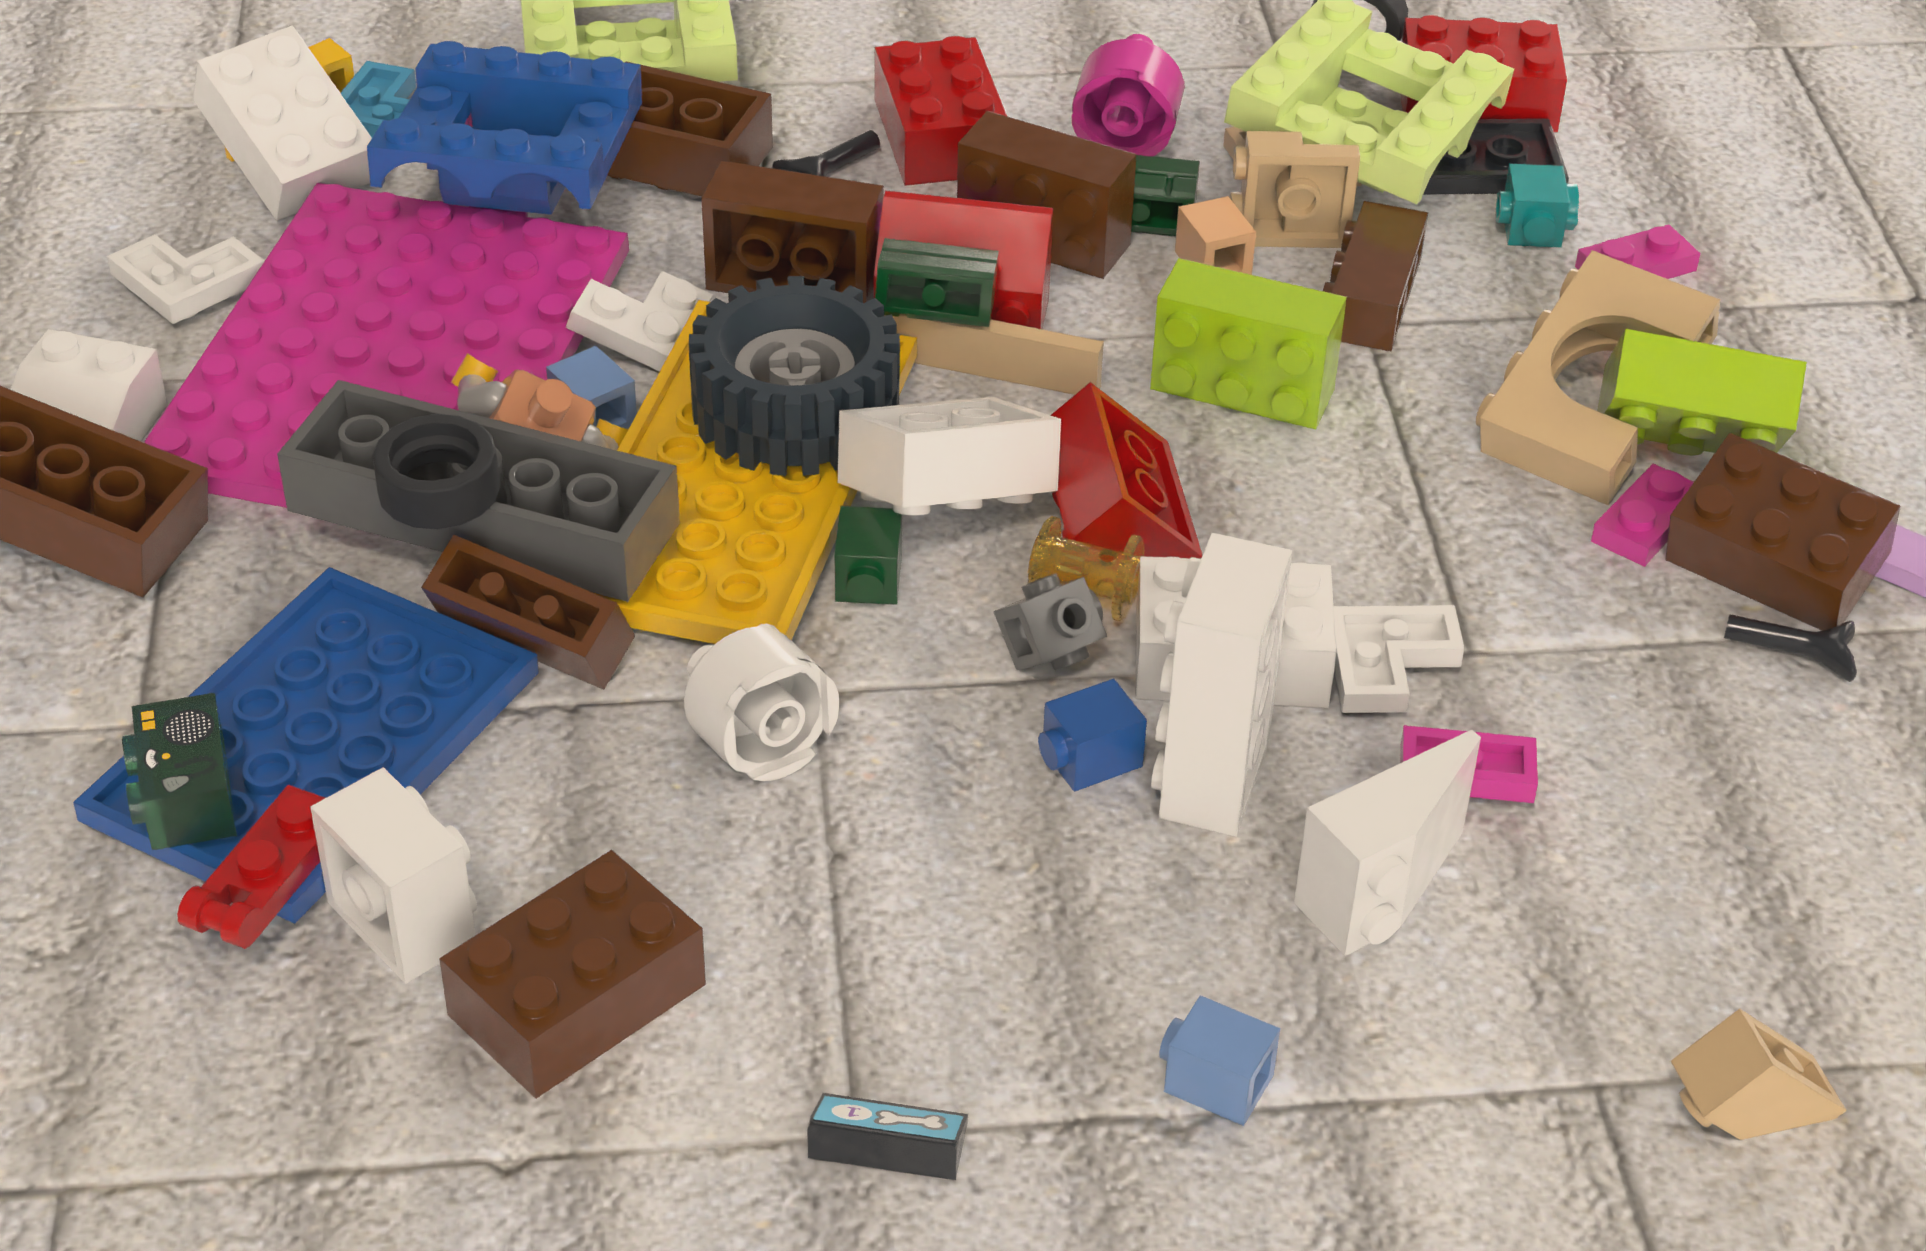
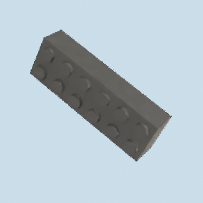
(559, 504)

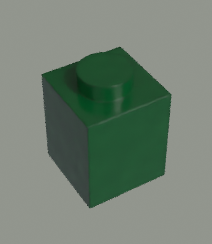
(868, 555)

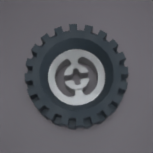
(783, 365)

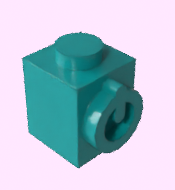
(1537, 205)

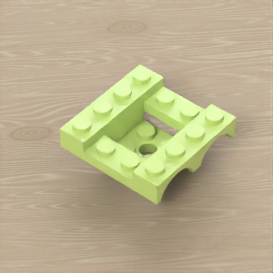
(694, 43)
(1298, 91)

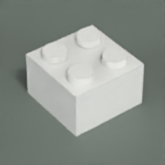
(395, 872)

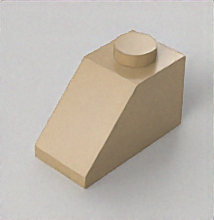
(1753, 1080)

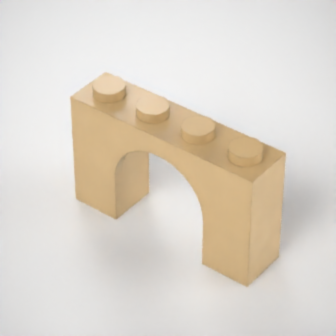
(1543, 428)

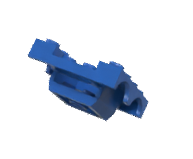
(533, 128)

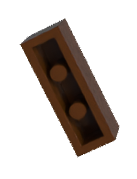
(1377, 272)
(530, 609)

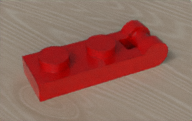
(257, 873)

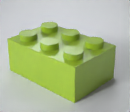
(1247, 343)
(1700, 393)

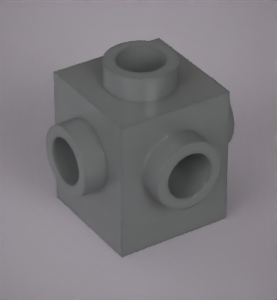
(1051, 623)

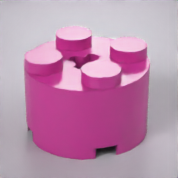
(1128, 96)

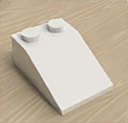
(95, 380)
(1382, 844)

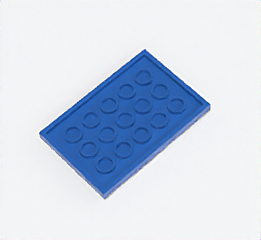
(328, 698)

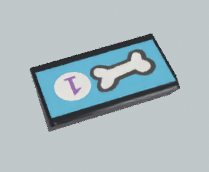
(886, 1136)

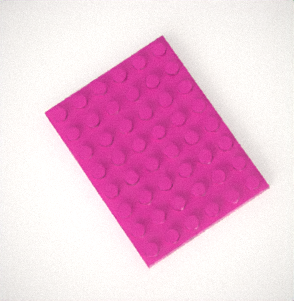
(382, 300)

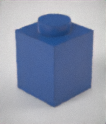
(1093, 735)

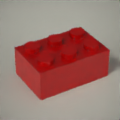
(1528, 47)
(930, 101)

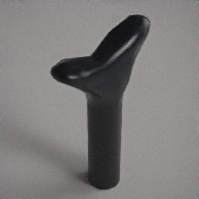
(833, 158)
(1824, 646)

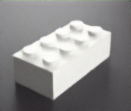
(1220, 682)

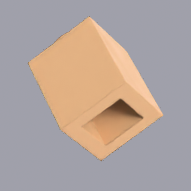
(1215, 235)

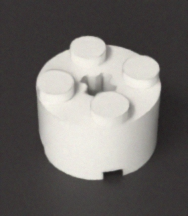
(759, 702)

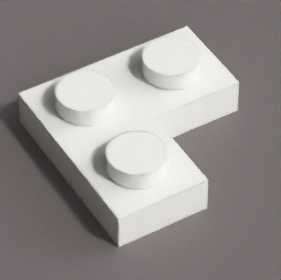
(182, 285)
(637, 328)
(1381, 642)

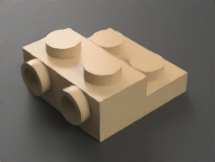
(1295, 189)

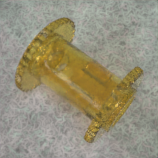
(1106, 570)

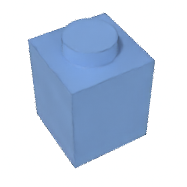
(602, 382)
(1219, 1059)

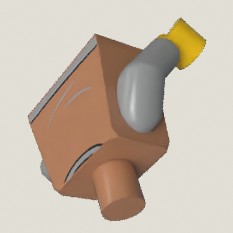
(532, 404)

